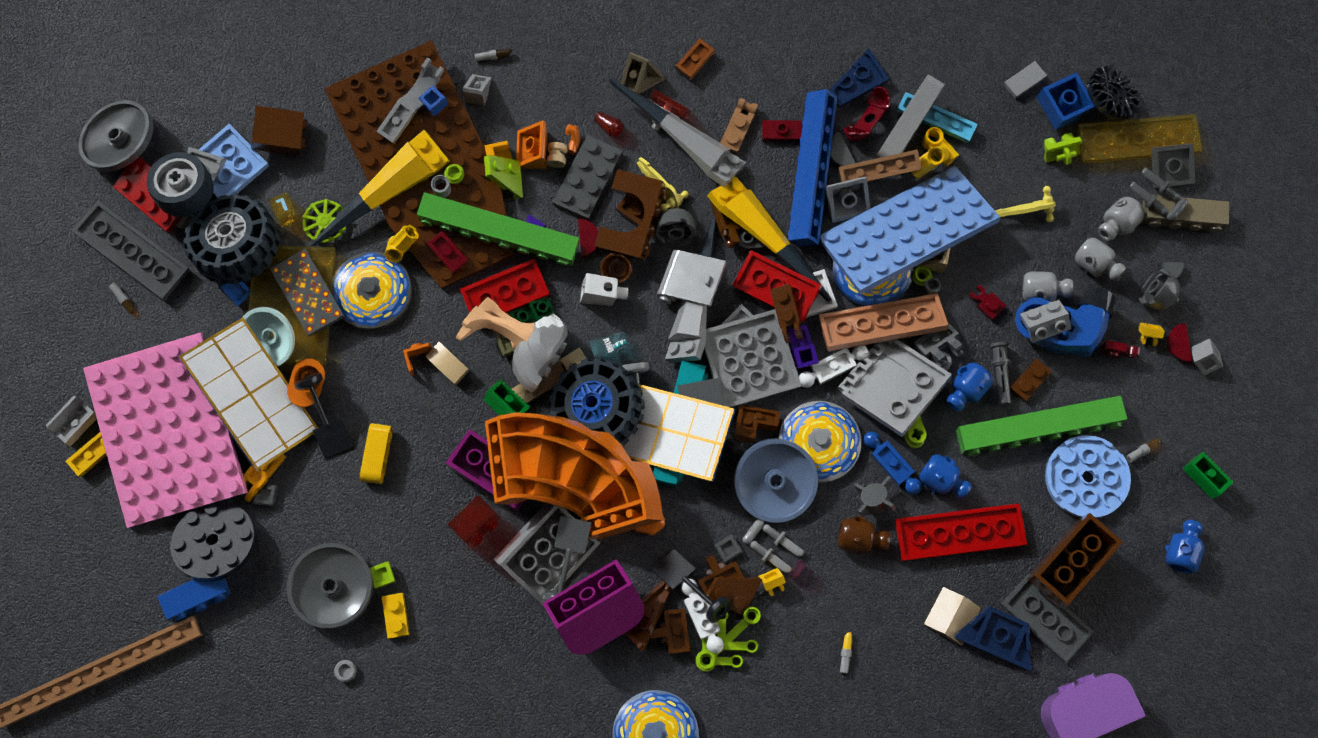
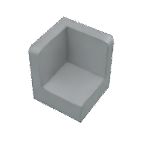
(1207, 357)

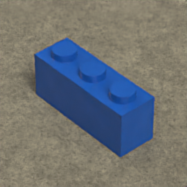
(192, 597)

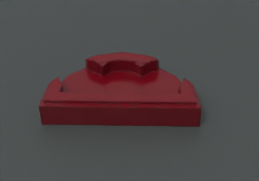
(588, 235)
(1179, 343)

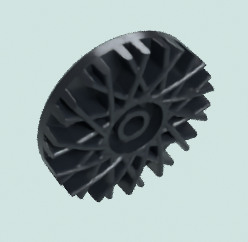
(1111, 94)

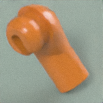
(575, 138)
(651, 529)

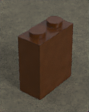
(278, 130)

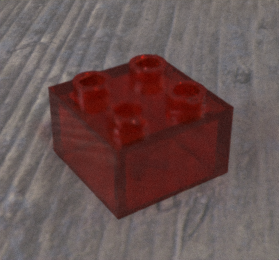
(474, 522)

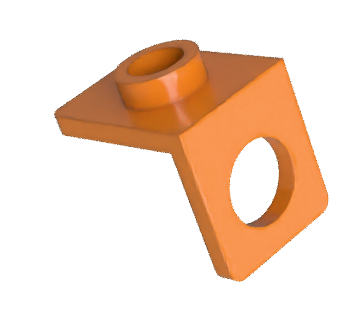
(416, 349)

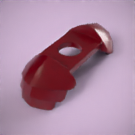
(879, 105)

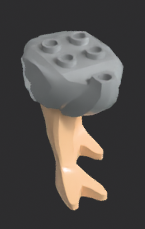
(533, 343)

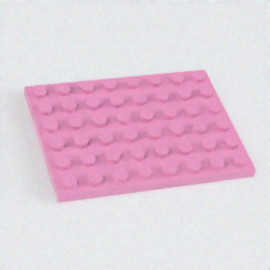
(162, 434)

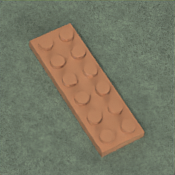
(883, 322)

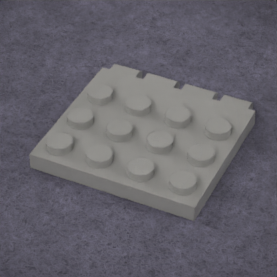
(894, 384)

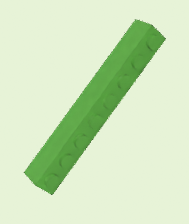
(498, 228)
(1041, 425)

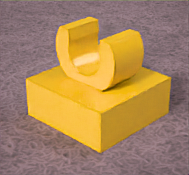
(1152, 331)
(772, 579)

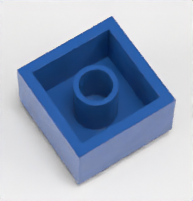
(1065, 101)

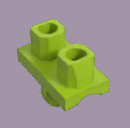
(1064, 150)

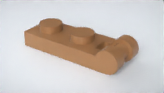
(739, 125)

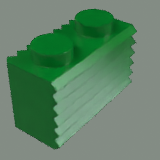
(504, 400)
(1207, 475)

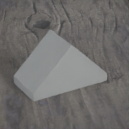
(477, 89)

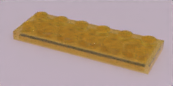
(1136, 137)

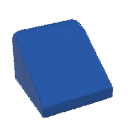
(433, 100)

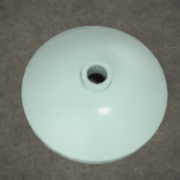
(267, 320)

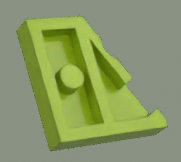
(505, 173)

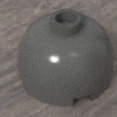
(676, 227)
(1160, 291)

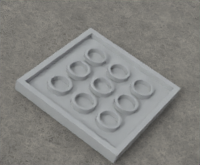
(750, 359)

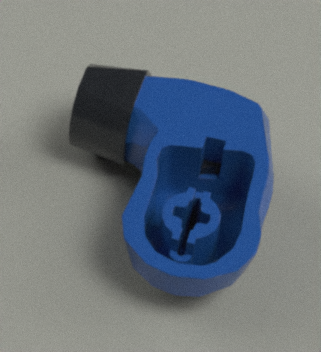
(1087, 323)

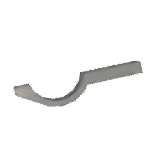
(409, 104)

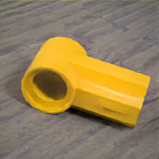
(941, 141)
(929, 162)
(400, 243)

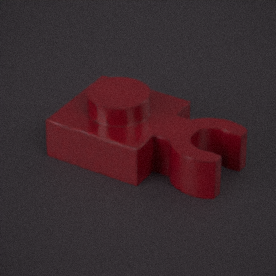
(989, 304)
(1116, 350)

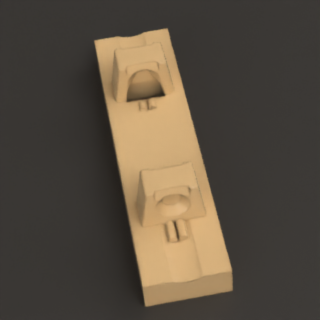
(553, 377)

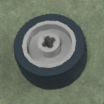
(180, 184)

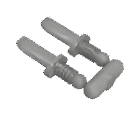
(768, 555)

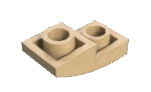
(447, 363)

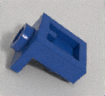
(236, 292)

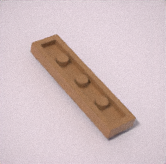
(882, 166)

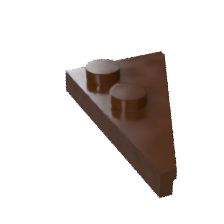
(653, 606)

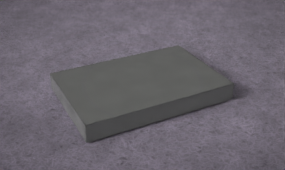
(704, 390)

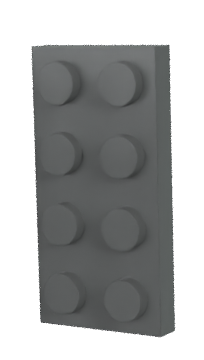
(587, 177)

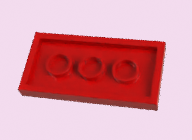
(134, 187)
(762, 274)
(509, 288)

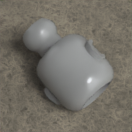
(1121, 218)
(1099, 259)
(1045, 286)

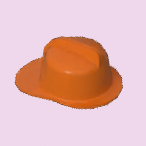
(303, 369)

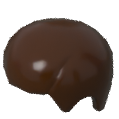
(616, 266)

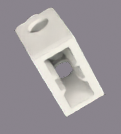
(601, 290)

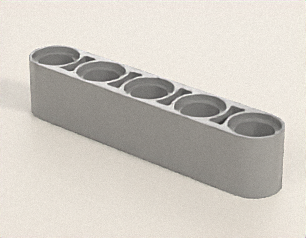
(912, 117)

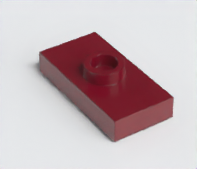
(781, 130)
(447, 252)

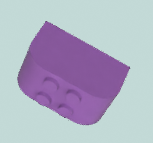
(1090, 707)

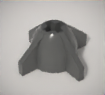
(875, 497)

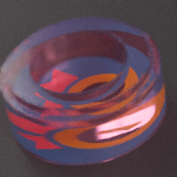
(797, 569)

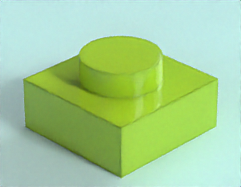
(382, 575)

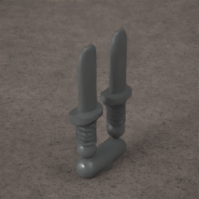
(1151, 200)

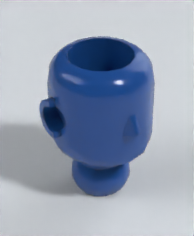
(969, 386)
(943, 475)
(1185, 548)

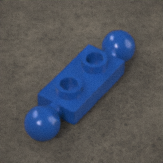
(892, 463)

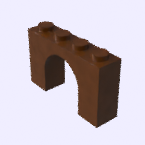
(635, 242)

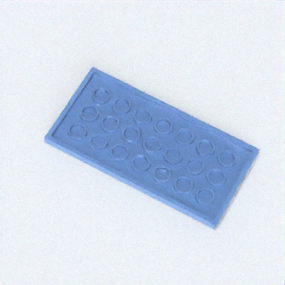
(908, 229)

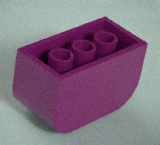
(596, 609)

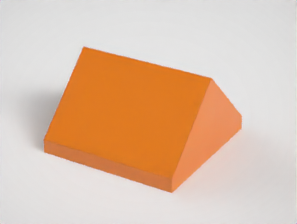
(532, 146)

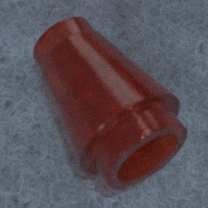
(609, 124)

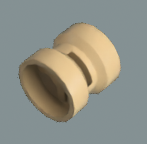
(556, 154)

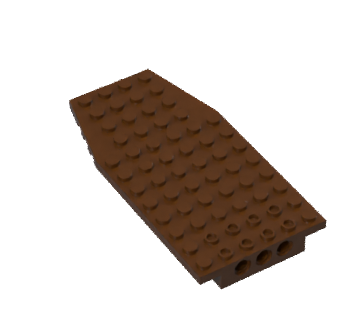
(362, 107)

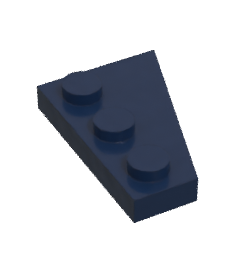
(859, 80)

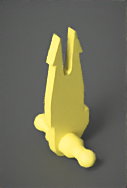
(673, 199)
(1047, 204)

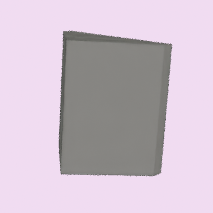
(847, 199)

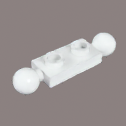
(833, 366)
(697, 609)

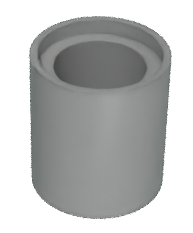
(441, 179)

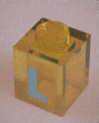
(284, 209)

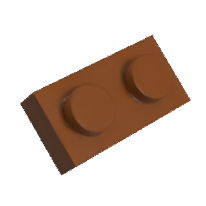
(695, 59)

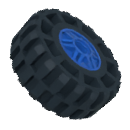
(599, 397)

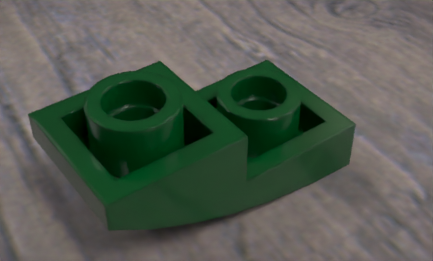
(534, 311)

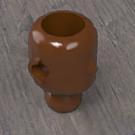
(859, 536)

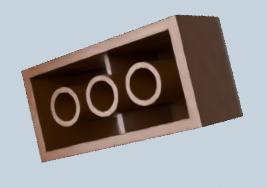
(1074, 560)

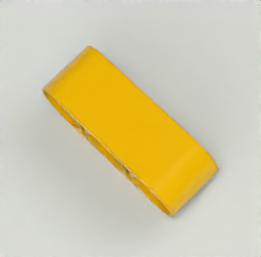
(376, 453)

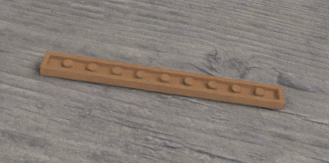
(99, 671)

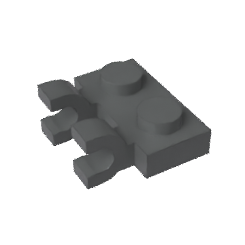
(932, 343)

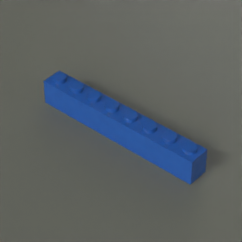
(812, 168)

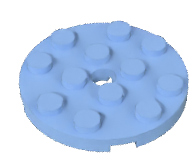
(1092, 455)

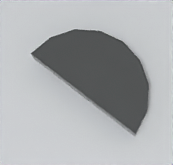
(839, 152)

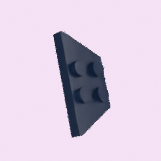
(999, 635)

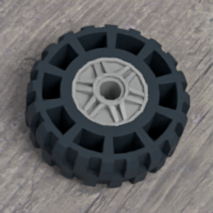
(231, 239)

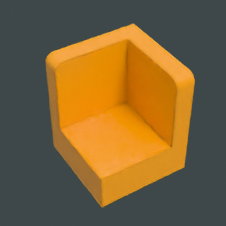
(499, 149)

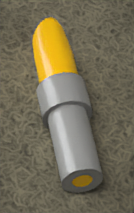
(846, 653)

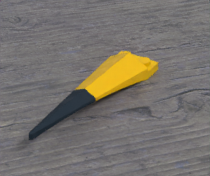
(410, 166)
(749, 213)

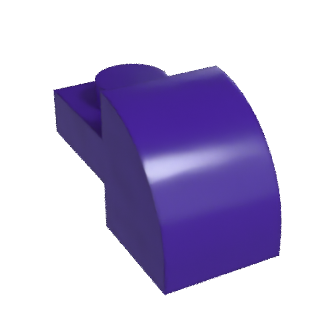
(803, 350)

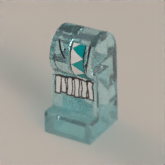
(609, 346)

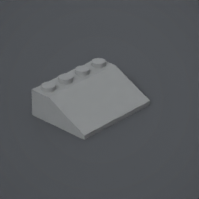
(532, 555)

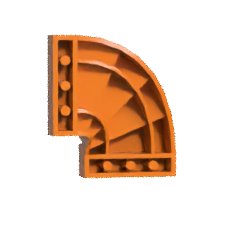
(571, 468)

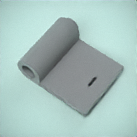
(691, 278)

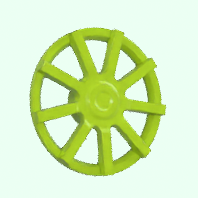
(322, 220)

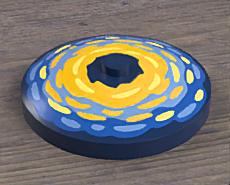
(886, 292)

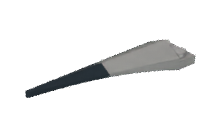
(705, 151)
(689, 329)

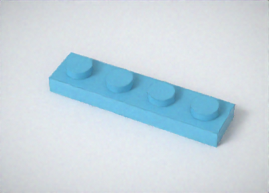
(944, 120)

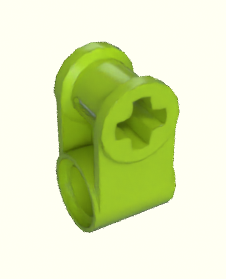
(917, 429)

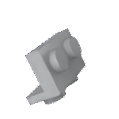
(1046, 321)
(72, 420)

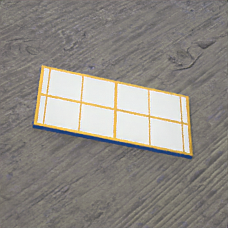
(248, 393)
(680, 433)

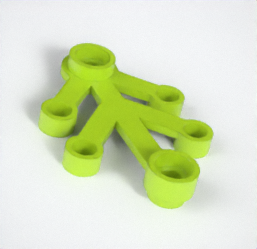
(728, 644)

